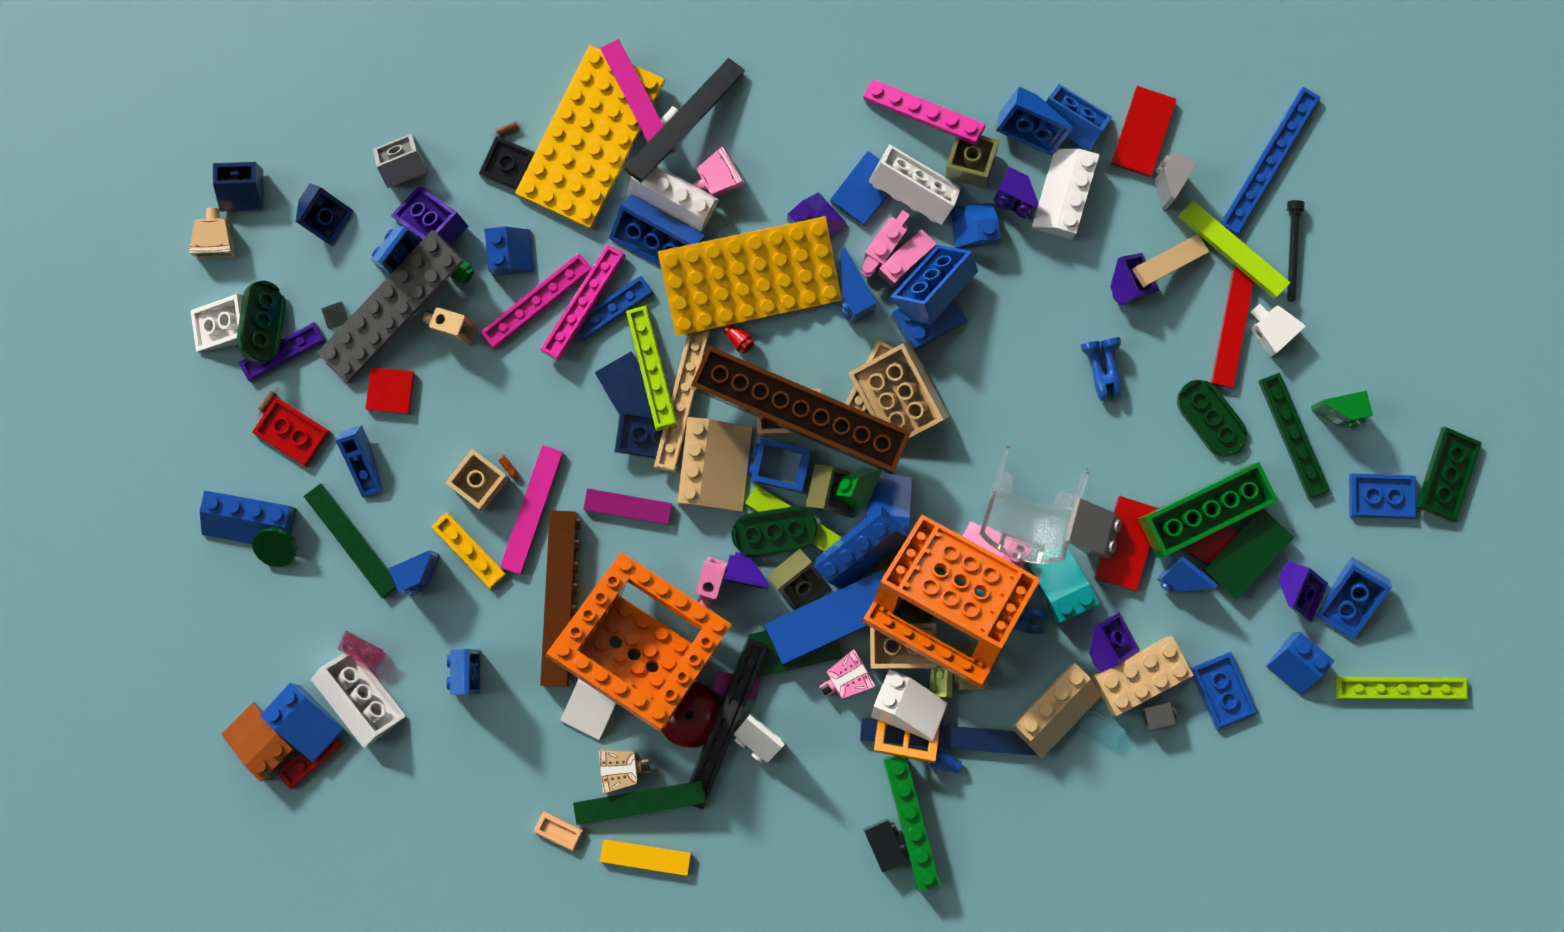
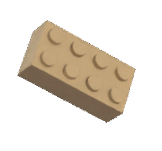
(1142, 676)

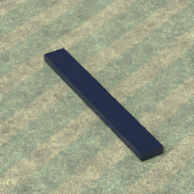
(955, 738)

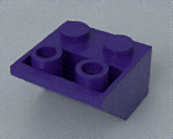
(1017, 194)

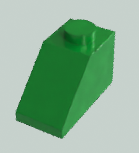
(858, 487)

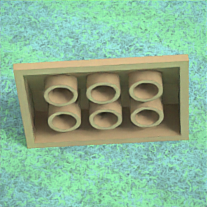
(899, 390)
(714, 465)

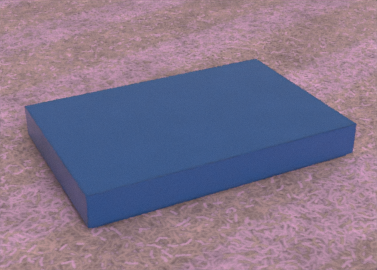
(856, 194)
(1382, 496)
(1223, 690)

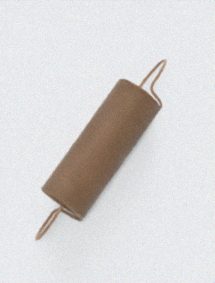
(506, 128)
(267, 401)

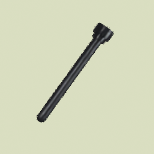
(1295, 210)

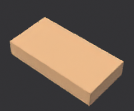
(558, 831)

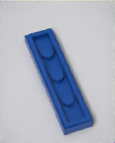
(615, 306)

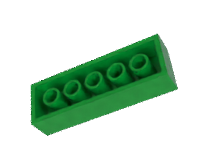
(1207, 509)

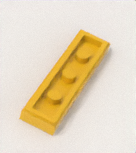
(469, 550)
(645, 857)

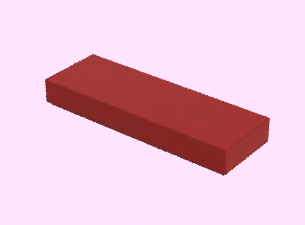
(301, 766)

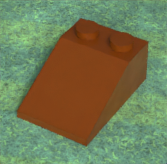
(258, 744)

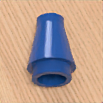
(945, 762)

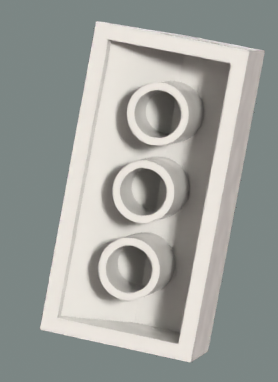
(915, 185)
(1065, 192)
(675, 197)
(358, 698)

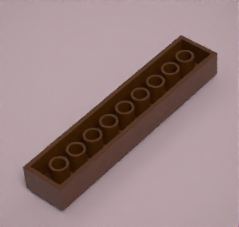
(800, 410)

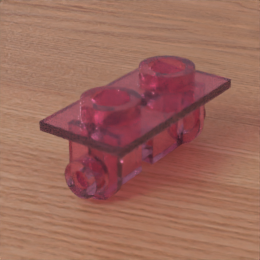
(361, 650)

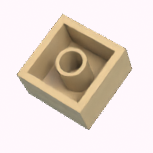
(477, 480)

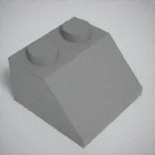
(399, 161)
(1172, 176)

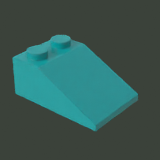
(1064, 588)

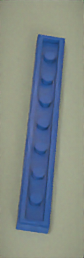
(1270, 160)

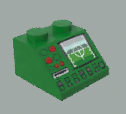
(1345, 409)

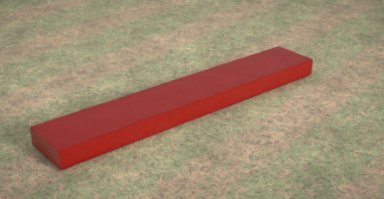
(1232, 329)

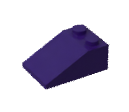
(425, 212)

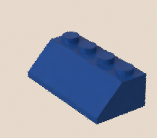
(650, 230)
(935, 283)
(241, 517)
(861, 549)

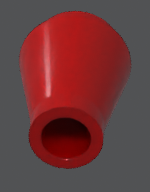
(740, 339)

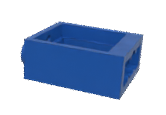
(801, 474)

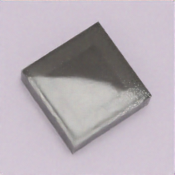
(335, 315)

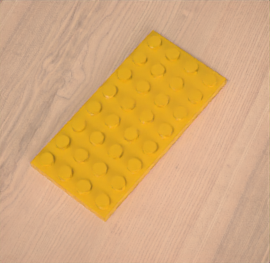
(585, 142)
(750, 276)

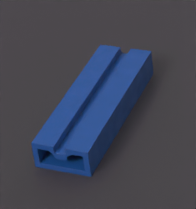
(824, 620)

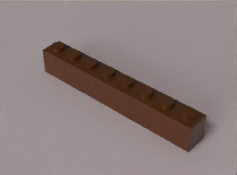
(559, 589)

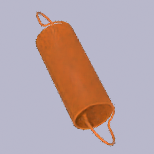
(508, 466)

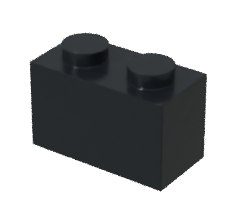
(885, 844)

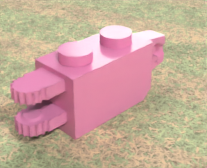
(885, 244)

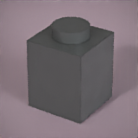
(1158, 715)

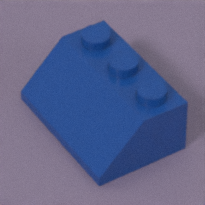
(1084, 117)

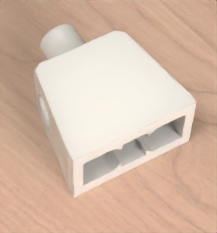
(1275, 328)

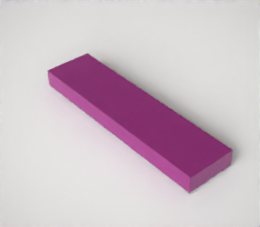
(627, 506)

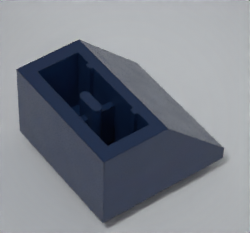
(238, 186)

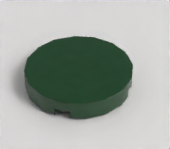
(274, 546)

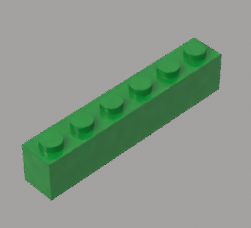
(911, 823)

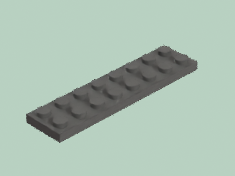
(390, 306)

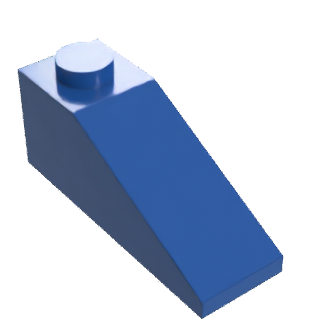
(360, 460)

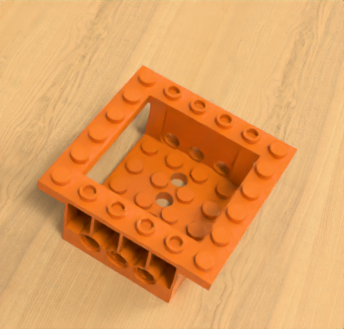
(605, 615)
(983, 618)

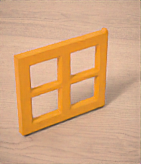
(905, 751)

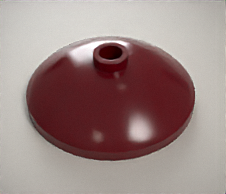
(693, 731)

